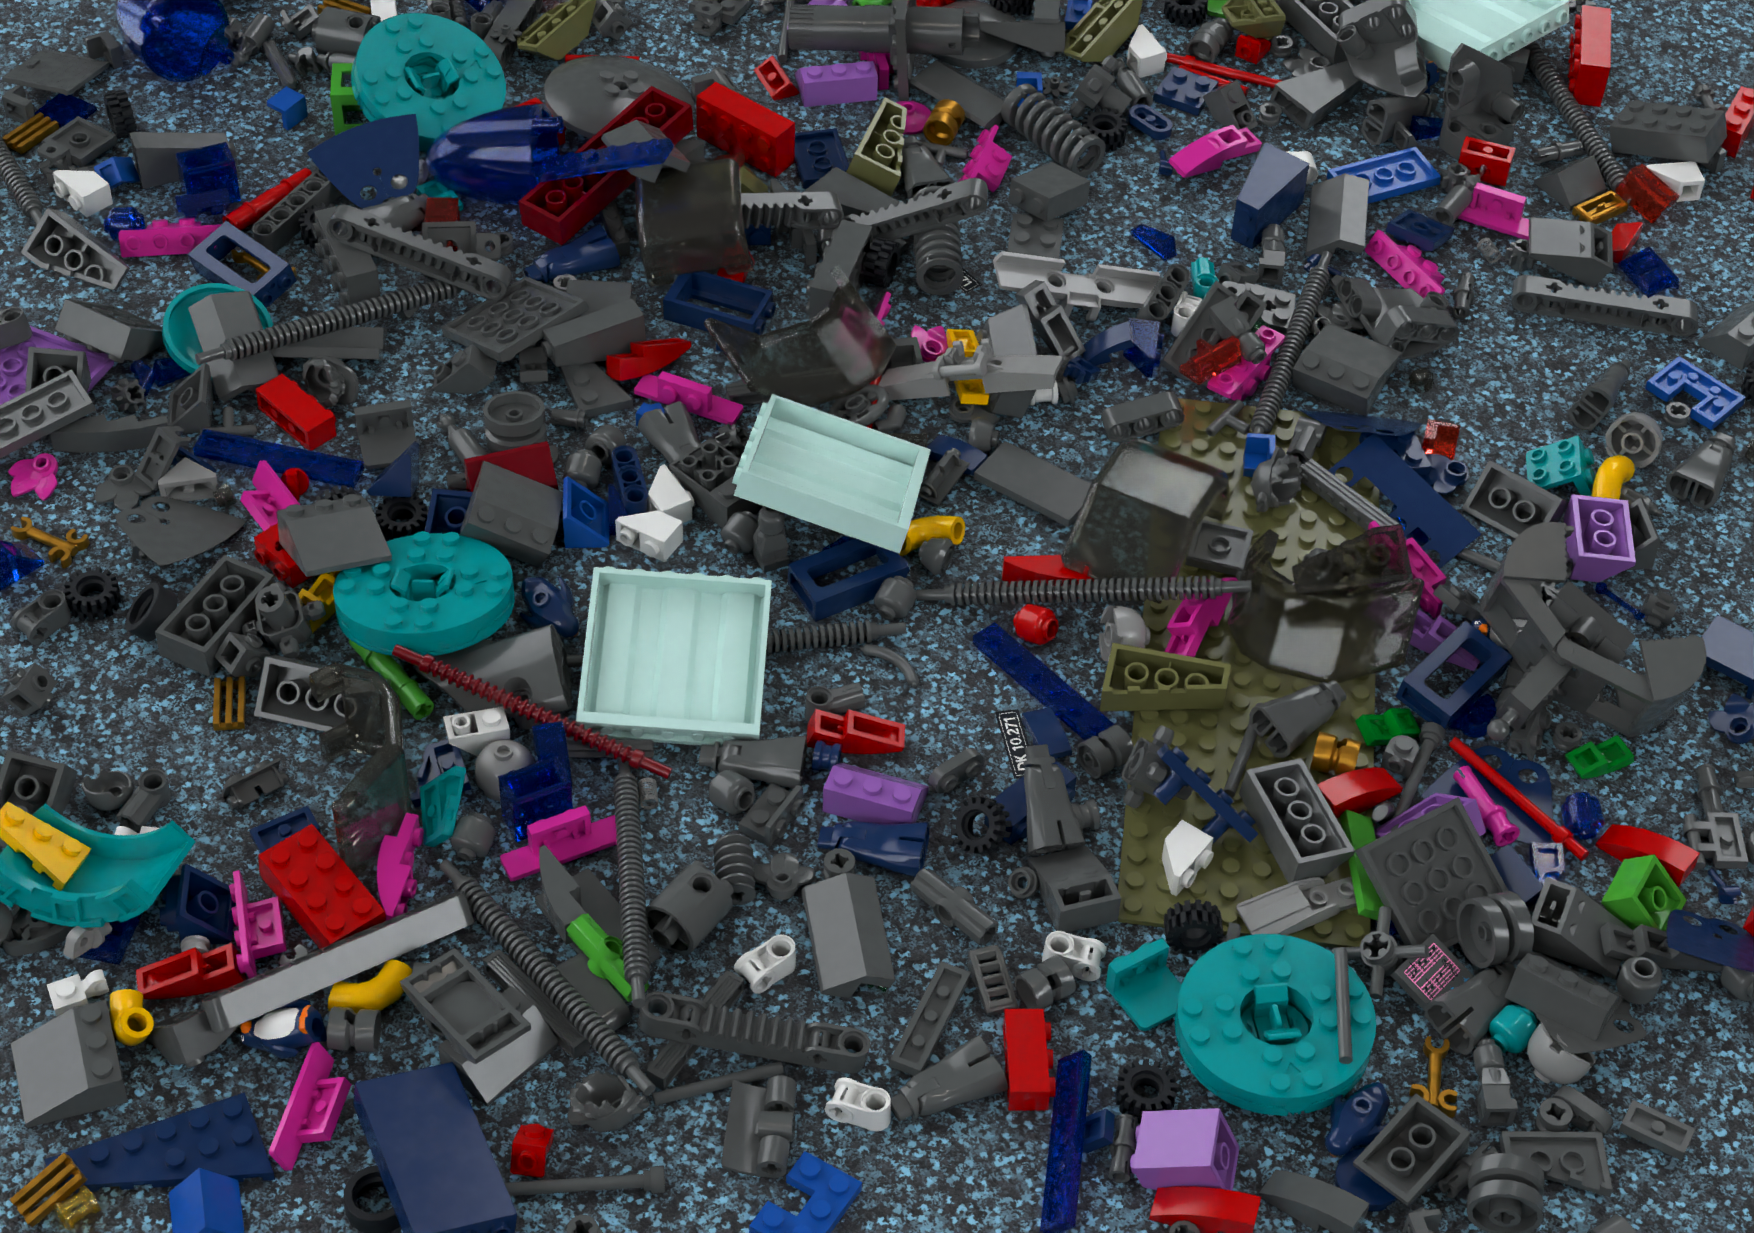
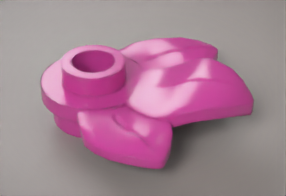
(931, 343)
(31, 476)

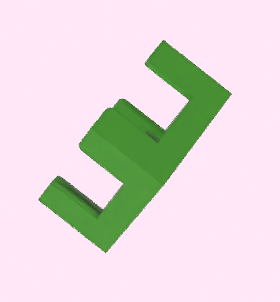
(342, 97)

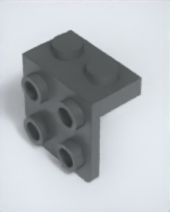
(384, 432)

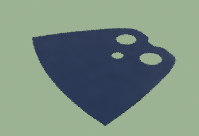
(354, 154)
(1338, 420)
(1537, 792)
(1698, 941)

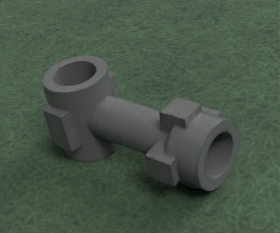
(1705, 96)

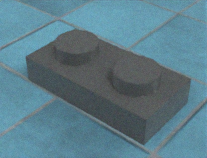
(1657, 1129)

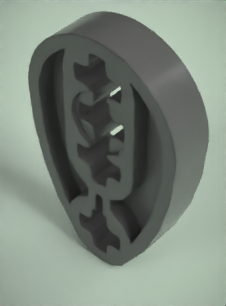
(34, 934)

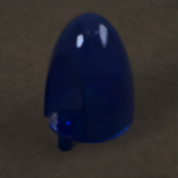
(175, 36)
(495, 153)

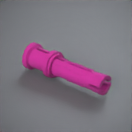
(1492, 815)

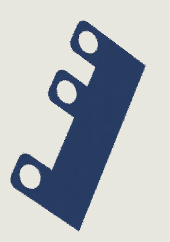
(1412, 495)

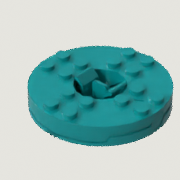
(427, 70)
(430, 596)
(1264, 1025)

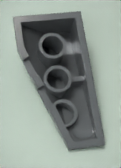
(1034, 36)
(70, 249)

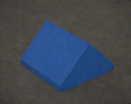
(584, 517)
(206, 1204)

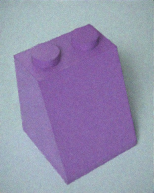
(1185, 1149)

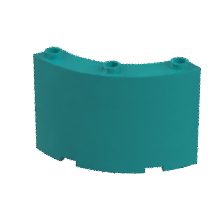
(112, 883)

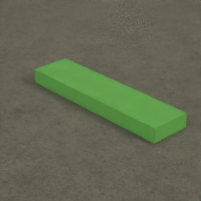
(1361, 832)

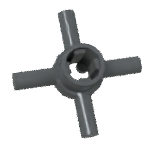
(1383, 953)

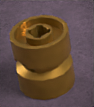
(944, 122)
(1335, 754)

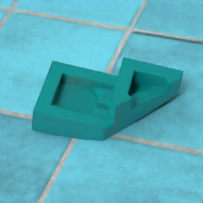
(436, 190)

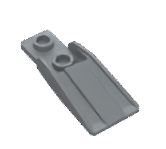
(1296, 905)

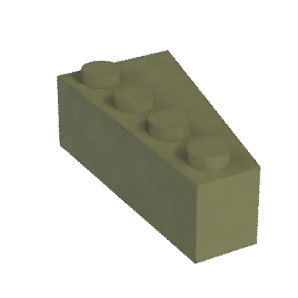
(880, 151)
(1162, 681)

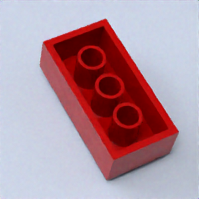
(1590, 55)
(745, 127)
(318, 888)

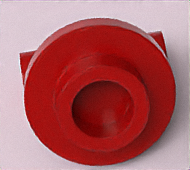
(296, 481)

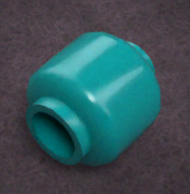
(1513, 1028)

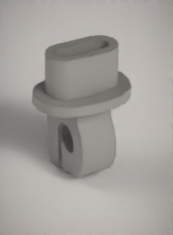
(82, 939)

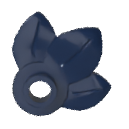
(1445, 473)
(1736, 716)

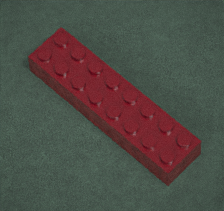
(566, 205)

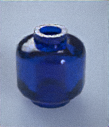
(123, 219)
(1582, 815)

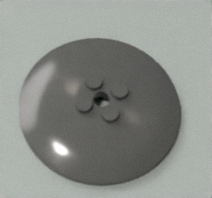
(599, 87)

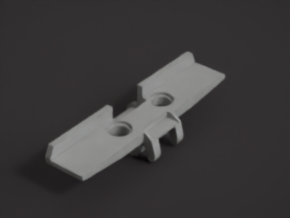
(1123, 285)
(997, 373)

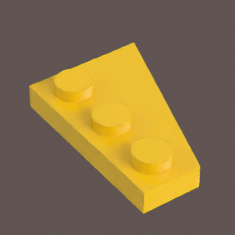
(45, 845)

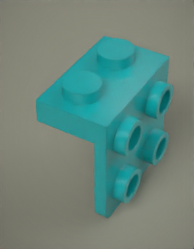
(1562, 464)
(1145, 985)

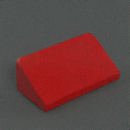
(775, 79)
(1623, 239)

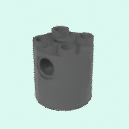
(341, 30)
(688, 909)

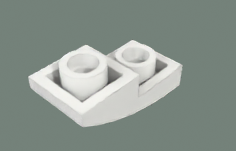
(384, 8)

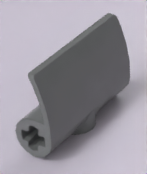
(1590, 624)
(760, 1128)

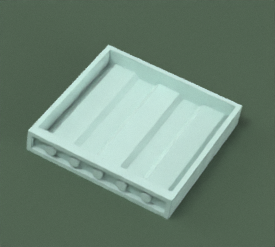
(1485, 25)
(831, 472)
(674, 656)

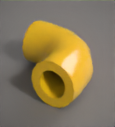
(1611, 477)
(930, 527)
(372, 994)
(128, 1018)

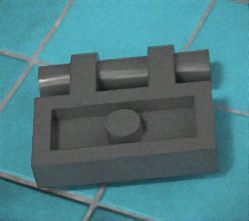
(1725, 840)

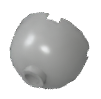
(1635, 437)
(1123, 627)
(498, 760)
(1553, 1062)

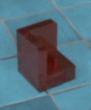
(1440, 438)

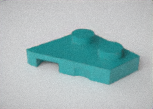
(440, 805)

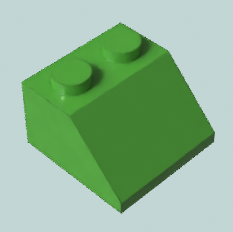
(1643, 893)

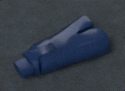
(582, 255)
(890, 846)

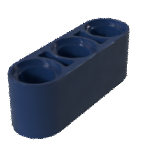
(629, 480)

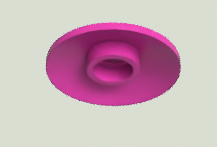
(916, 116)

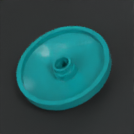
(178, 328)

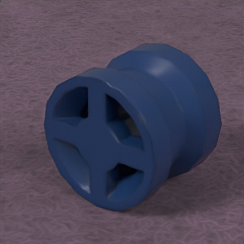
(826, 755)

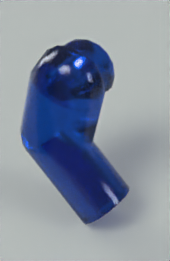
(144, 375)

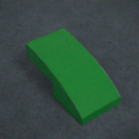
(1380, 729)
(1601, 759)

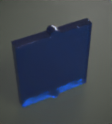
(66, 108)

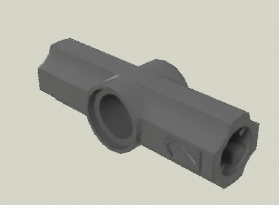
(954, 906)

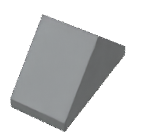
(188, 482)

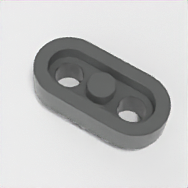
(956, 770)

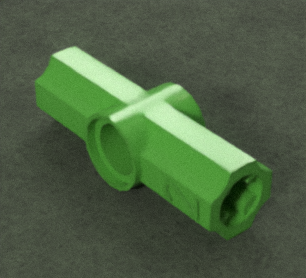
(603, 951)

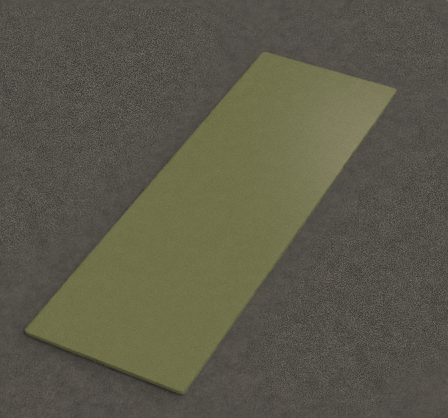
(1215, 735)

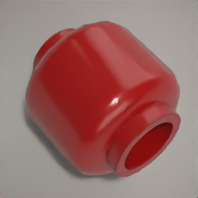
(1035, 624)

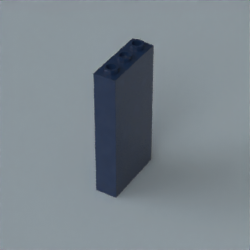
(433, 1153)

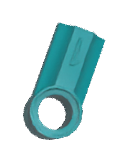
(1202, 276)

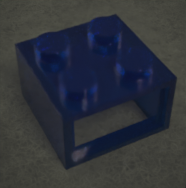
(208, 170)
(530, 792)

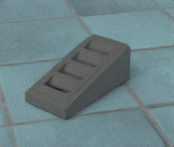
(985, 961)

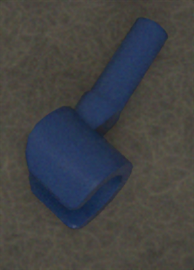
(1165, 167)
(1313, 261)
(1726, 893)

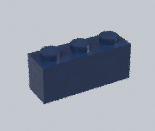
(1015, 803)

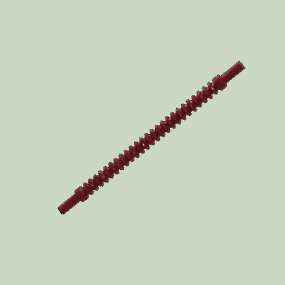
(428, 664)

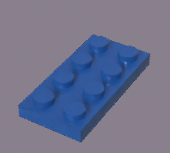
(1392, 173)

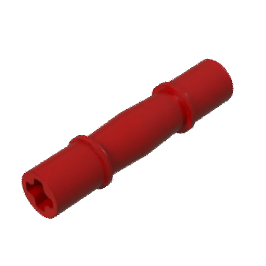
(258, 207)

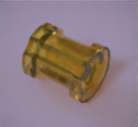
(89, 1205)

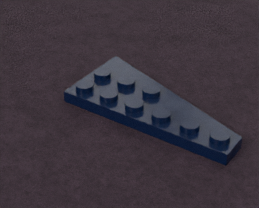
(164, 1153)

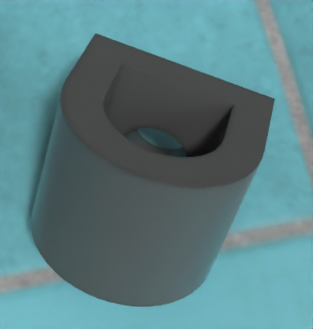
(1400, 755)

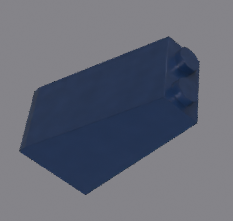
(1269, 194)

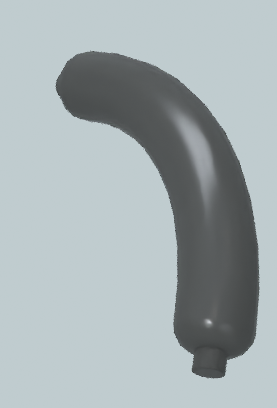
(894, 658)

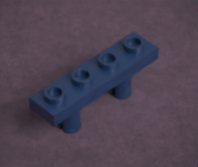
(1198, 780)

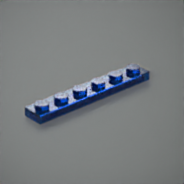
(604, 160)
(280, 457)
(1041, 681)
(1066, 1143)

